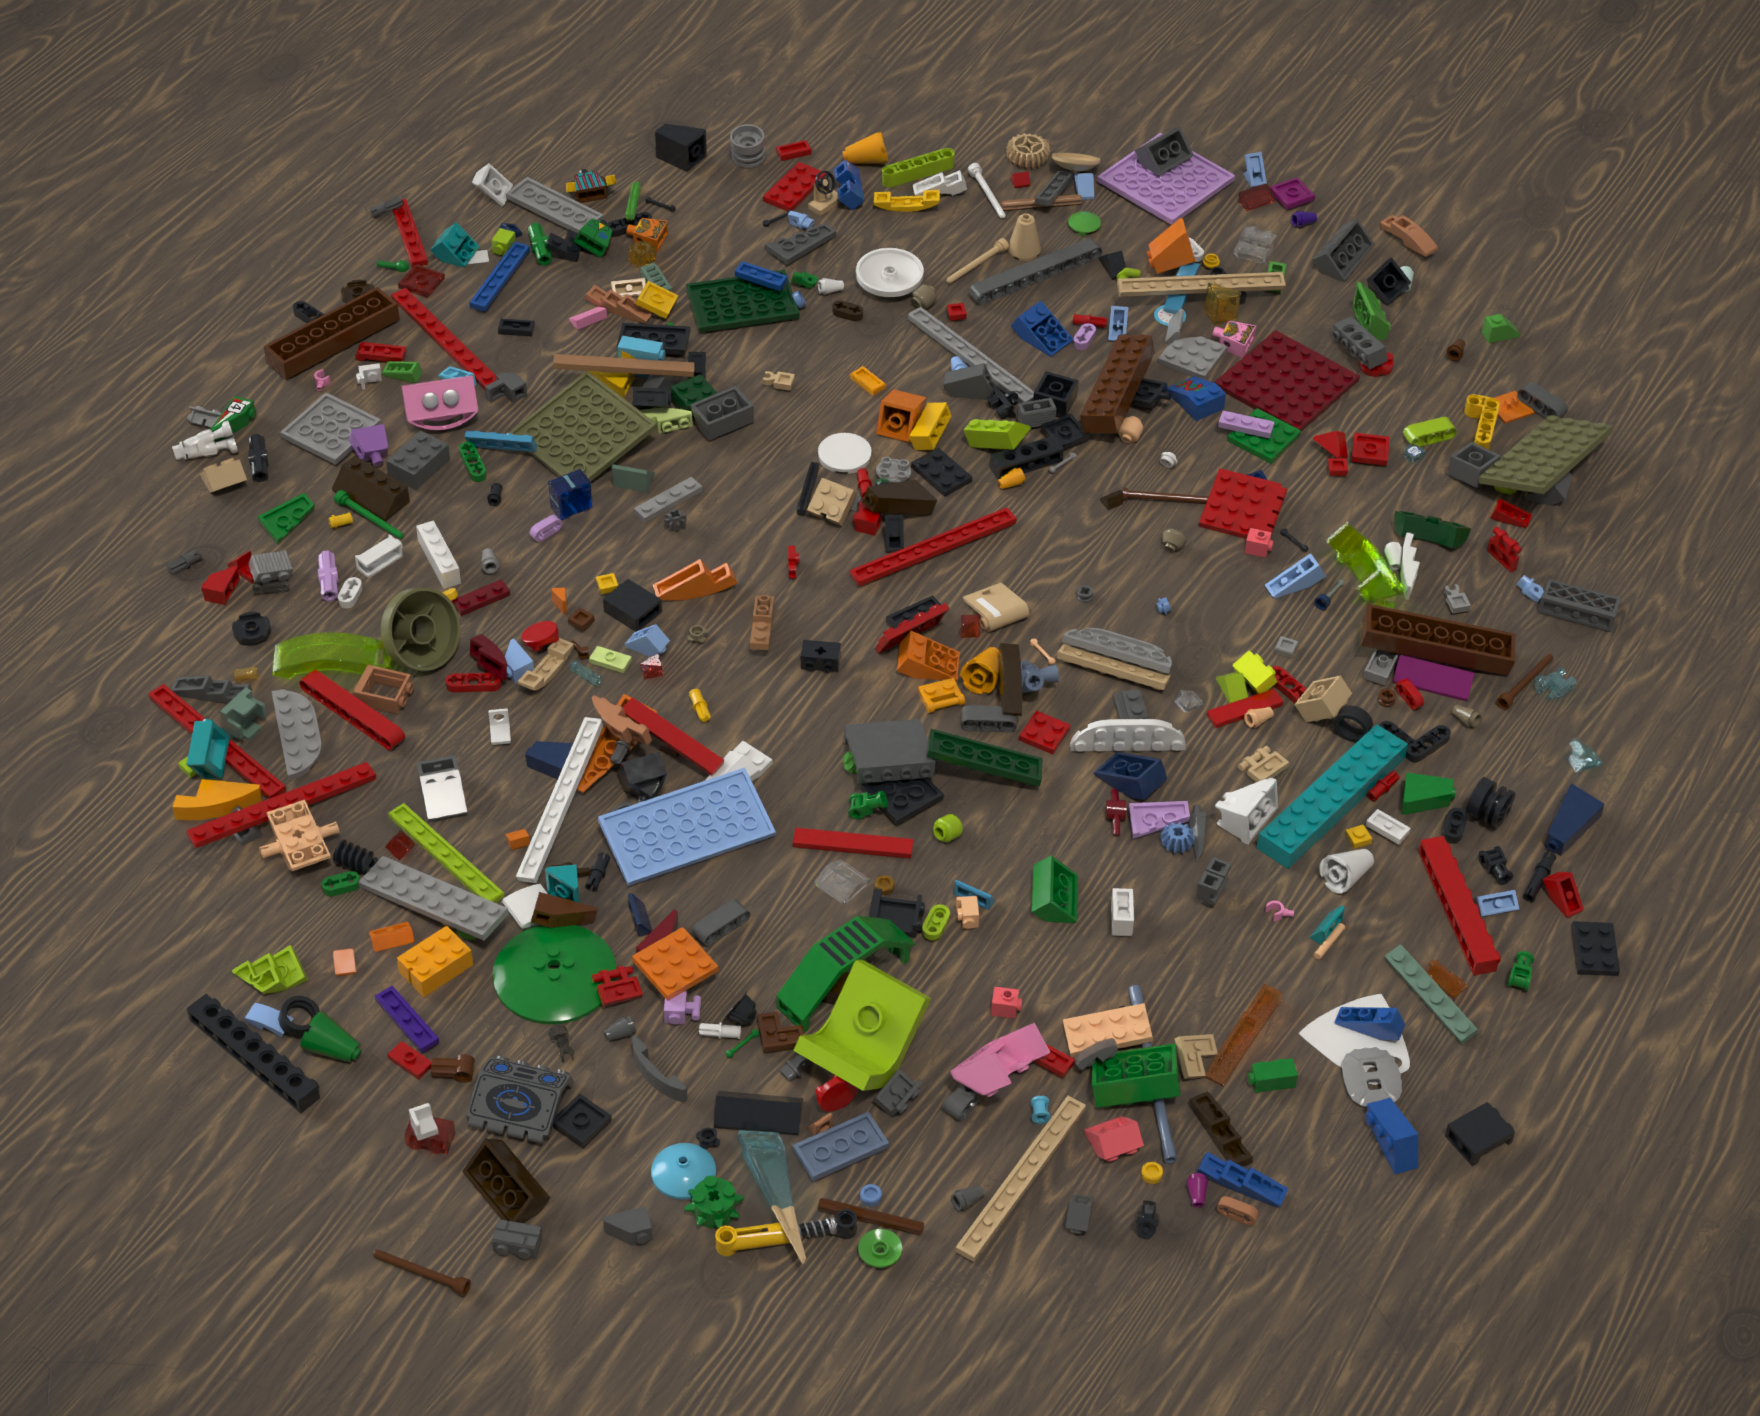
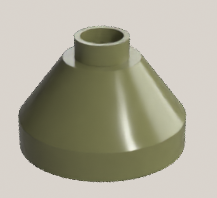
(420, 629)

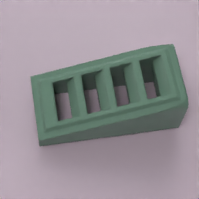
(653, 274)

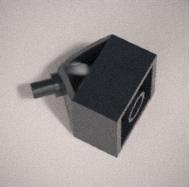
(643, 776)

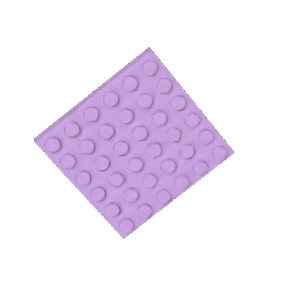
(1171, 193)

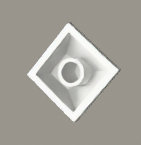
(492, 184)

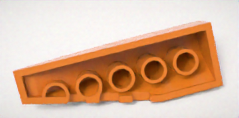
(600, 758)

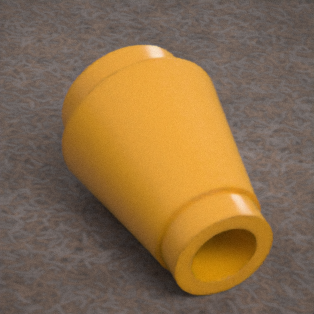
(1012, 478)

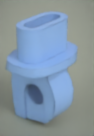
(800, 220)
(1531, 589)

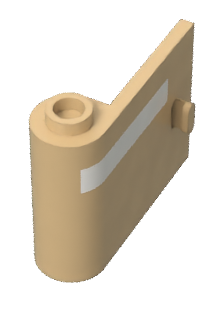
(997, 606)

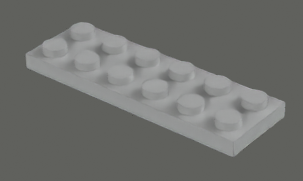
(552, 204)

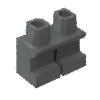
(1213, 882)

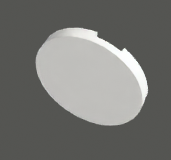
(844, 453)

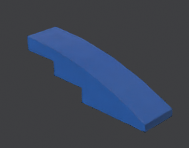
(1244, 1181)

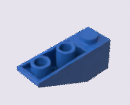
(1372, 1021)

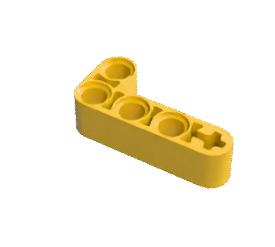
(1486, 410)

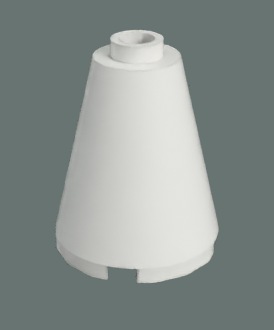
(1345, 869)

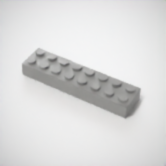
(1381, 666)

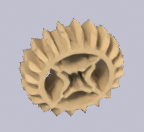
(1028, 151)

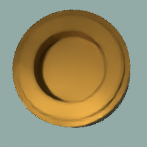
(885, 883)

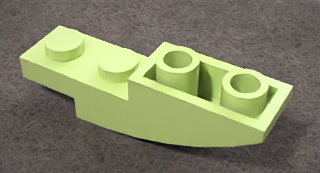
(669, 418)

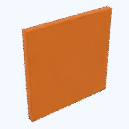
(1512, 408)

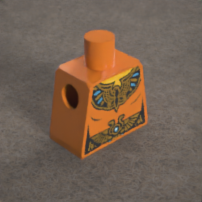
(649, 230)

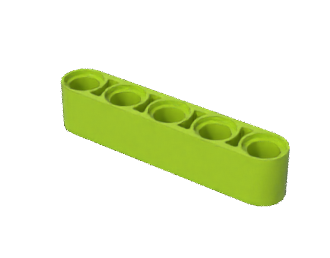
(918, 167)

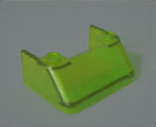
(1365, 562)

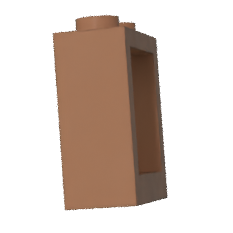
(387, 677)

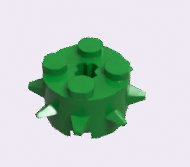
(714, 1202)

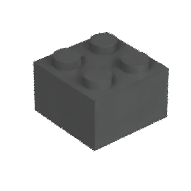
(1471, 463)

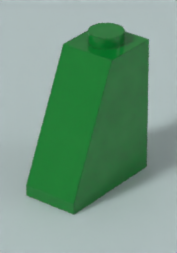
(1426, 793)

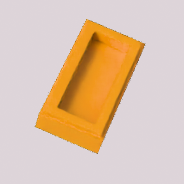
(867, 380)

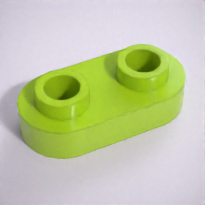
(933, 925)

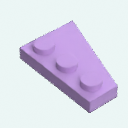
(1153, 816)

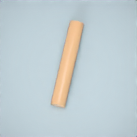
(1329, 941)

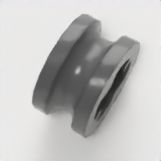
(1085, 589)

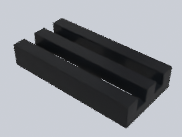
(516, 327)

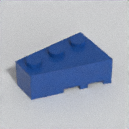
(1393, 1134)

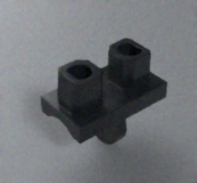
(1005, 401)
(1147, 1219)

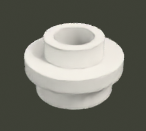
(1168, 459)

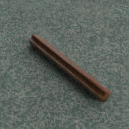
(873, 1216)

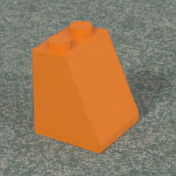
(1171, 248)
(899, 414)

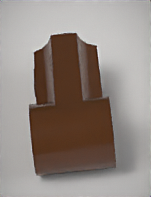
(459, 1068)

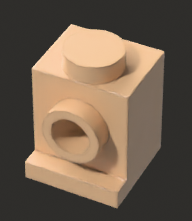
(968, 911)

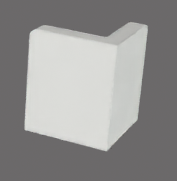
(423, 1121)

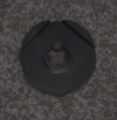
(245, 635)

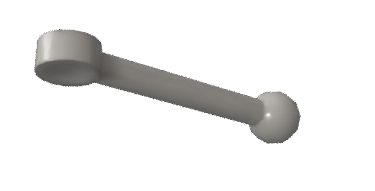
(1072, 456)

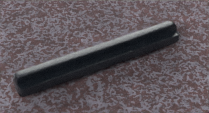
(807, 488)

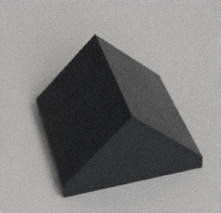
(1388, 281)

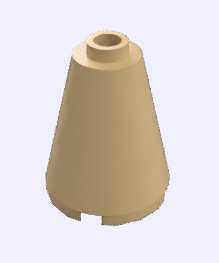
(1024, 239)

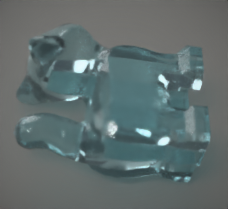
(1555, 683)

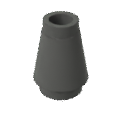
(621, 1028)
(965, 1198)

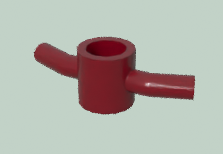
(1115, 811)

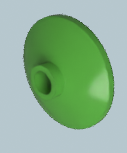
(883, 1241)

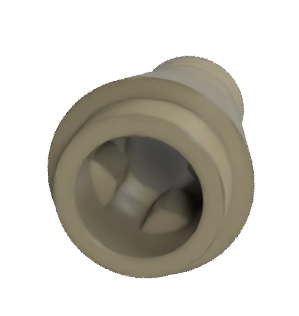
(1468, 716)

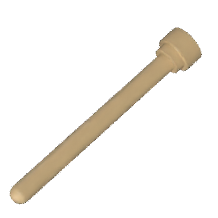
(999, 247)

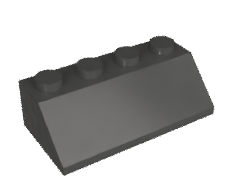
(1344, 251)

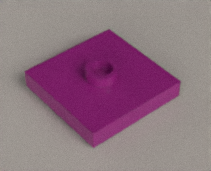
(1292, 193)

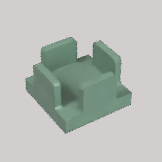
(239, 713)

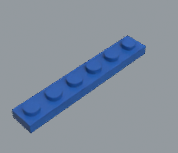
(499, 276)

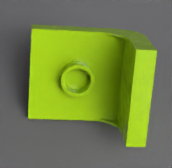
(867, 1028)

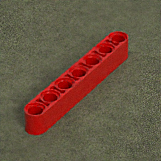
(352, 710)

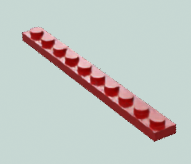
(443, 337)
(932, 546)
(235, 758)
(257, 813)

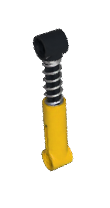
(774, 1234)

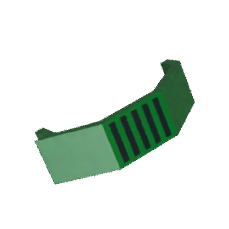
(832, 958)

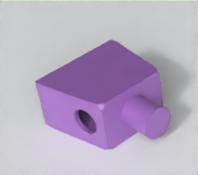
(370, 443)

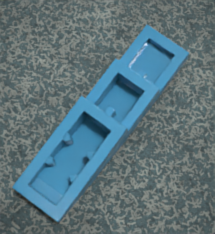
(1176, 301)

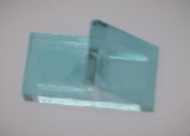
(1583, 756)

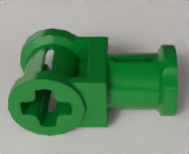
(865, 804)
(1521, 972)

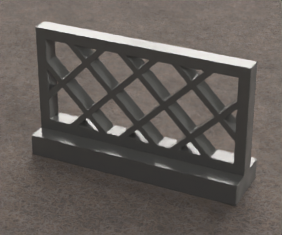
(1579, 612)

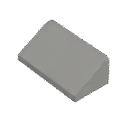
(1174, 327)

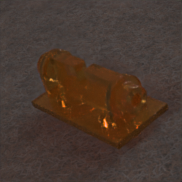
(1445, 980)

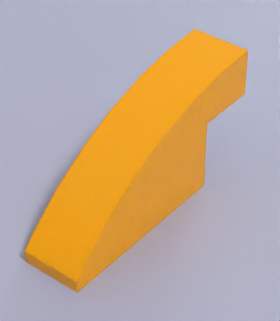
(215, 800)

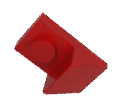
(242, 563)

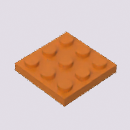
(675, 963)

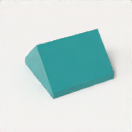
(563, 882)

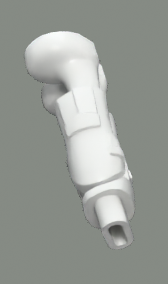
(204, 444)

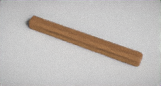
(1030, 202)

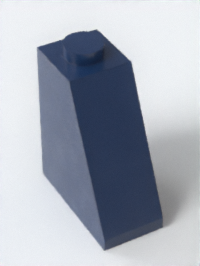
(548, 757)

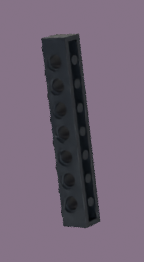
(254, 1053)

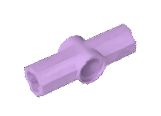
(328, 576)

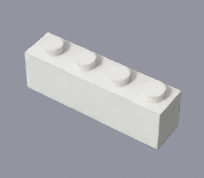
(438, 554)

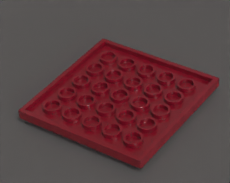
(1287, 380)

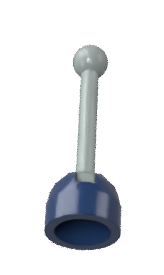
(1326, 597)

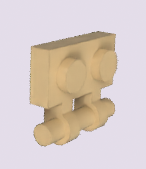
(1268, 767)

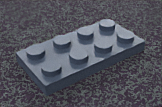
(840, 1146)

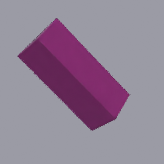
(1435, 677)

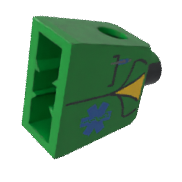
(594, 236)

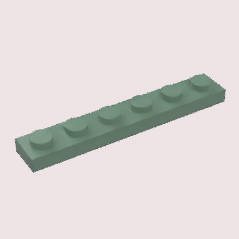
(1431, 994)

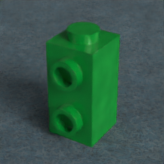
(1273, 1075)

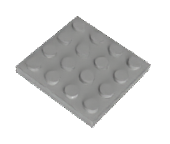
(327, 426)

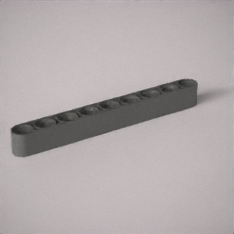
(1035, 271)

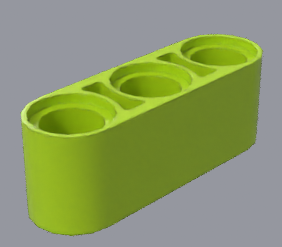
(1430, 431)

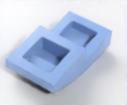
(265, 1017)

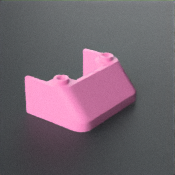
(990, 1065)

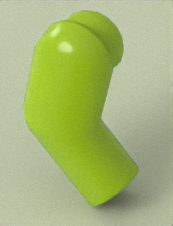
(1128, 272)

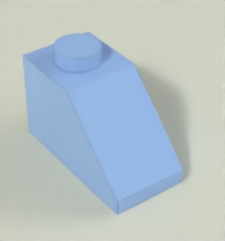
(648, 641)
(517, 661)

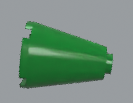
(330, 1039)

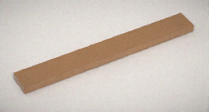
(623, 365)

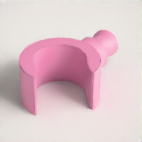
(320, 381)
(1280, 907)

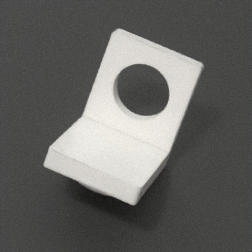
(499, 728)

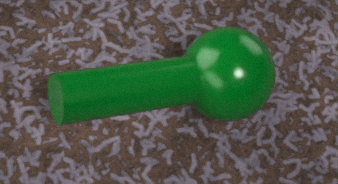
(400, 266)

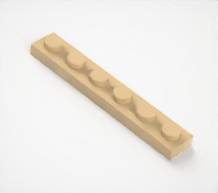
(1113, 666)

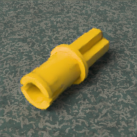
(699, 705)

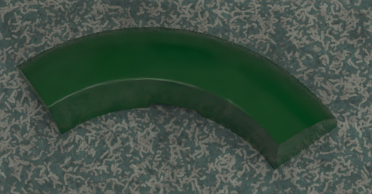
(1431, 529)

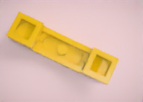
(907, 203)

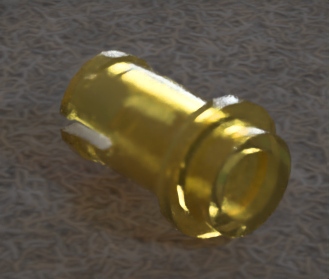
(245, 673)

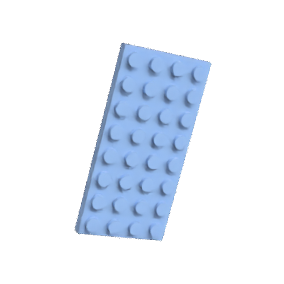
(686, 826)

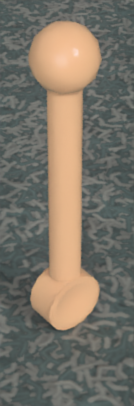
(1033, 642)

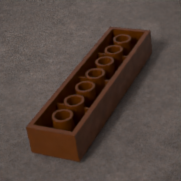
(331, 333)
(1117, 384)
(1438, 639)

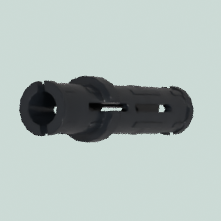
(1542, 870)

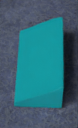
(1328, 925)

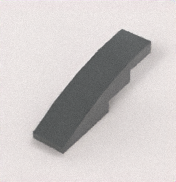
(207, 689)

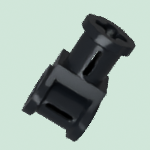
(1495, 862)

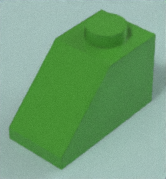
(1498, 328)

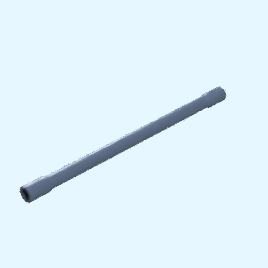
(1167, 1144)

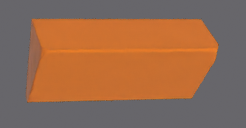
(391, 936)

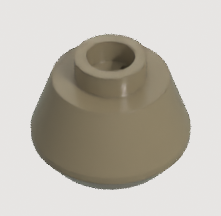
(1173, 539)

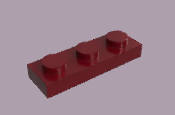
(481, 597)

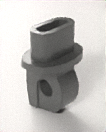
(794, 1068)

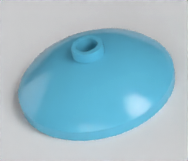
(676, 1178)

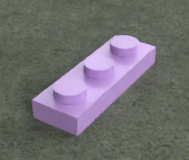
(1246, 424)

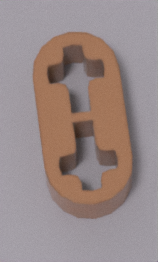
(1237, 1210)

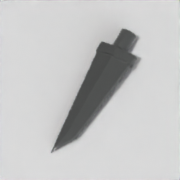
(1198, 824)

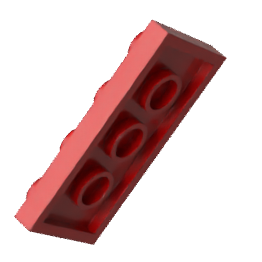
(793, 187)
(920, 623)

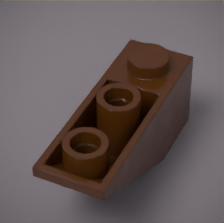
(559, 912)

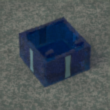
(570, 494)

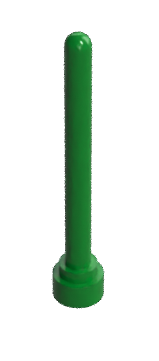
(343, 499)

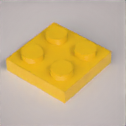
(656, 299)

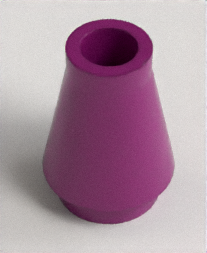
(1197, 1188)

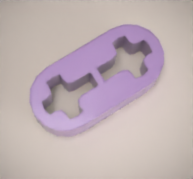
(1087, 333)
(545, 528)

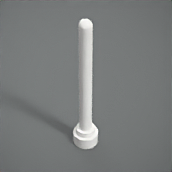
(976, 171)

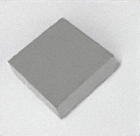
(1286, 647)

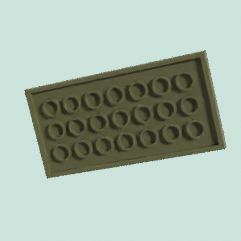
(1546, 454)

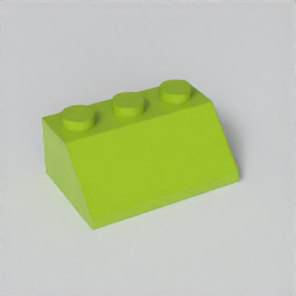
(995, 433)

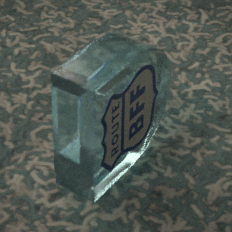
(1413, 453)

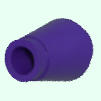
(1302, 218)

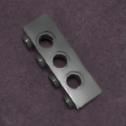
(1360, 342)

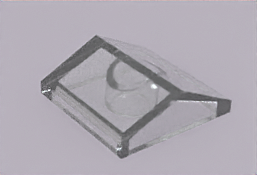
(841, 881)

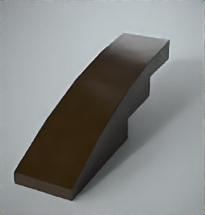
(1011, 679)
(1220, 1130)

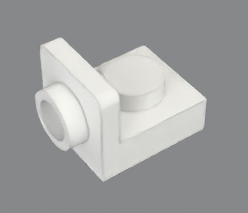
(368, 374)

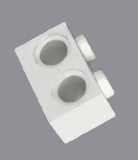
(1122, 912)

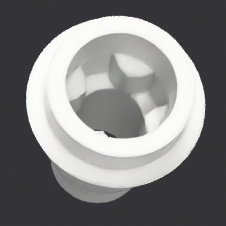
(829, 286)
(1394, 553)

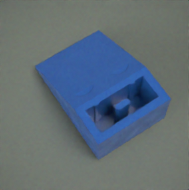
(1041, 329)

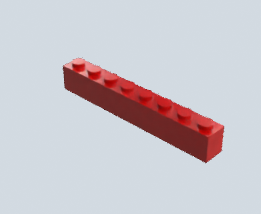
(1459, 906)

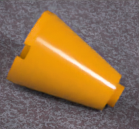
(867, 151)
(982, 671)

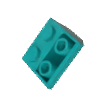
(455, 246)

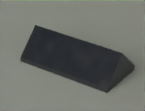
(758, 1112)

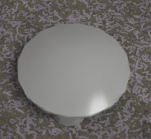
(893, 469)

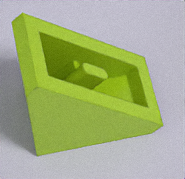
(1233, 686)

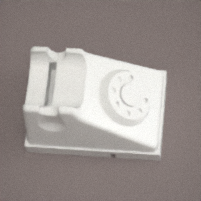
(1248, 809)

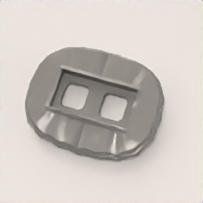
(1356, 1078)

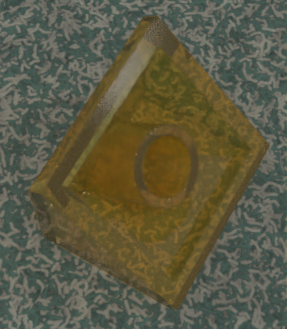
(1221, 304)

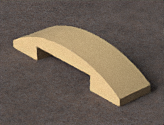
(548, 667)

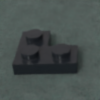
(564, 247)

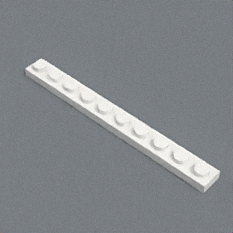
(560, 800)

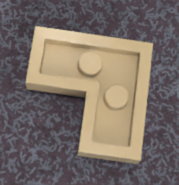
(1190, 1052)

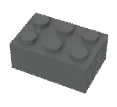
(418, 460)

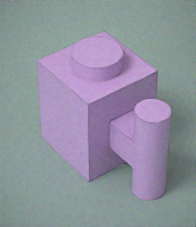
(677, 1008)

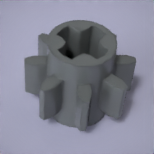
(675, 520)

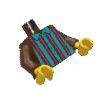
(589, 186)

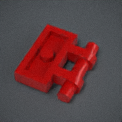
(1504, 553)
(620, 990)

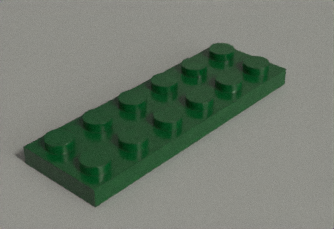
(984, 757)

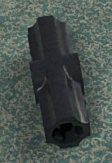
(258, 458)

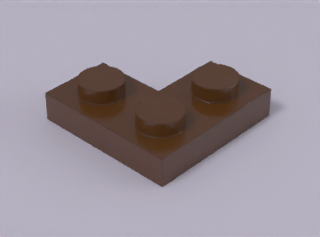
(773, 1036)

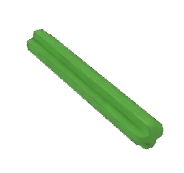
(633, 200)

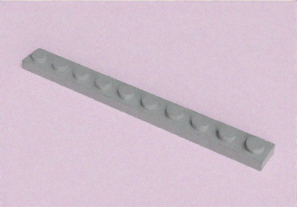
(969, 353)

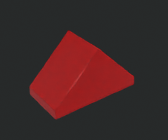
(1333, 442)

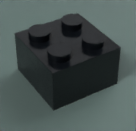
(1059, 388)

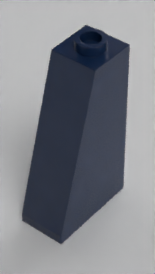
(1573, 819)

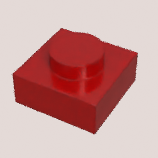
(956, 311)
(1337, 467)

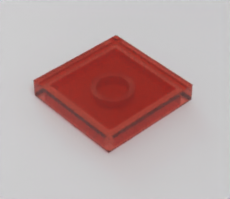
(421, 280)

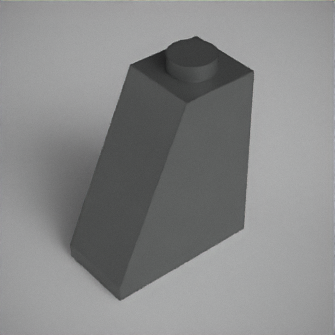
(970, 382)

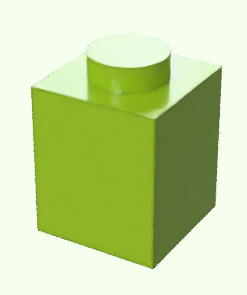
(502, 241)

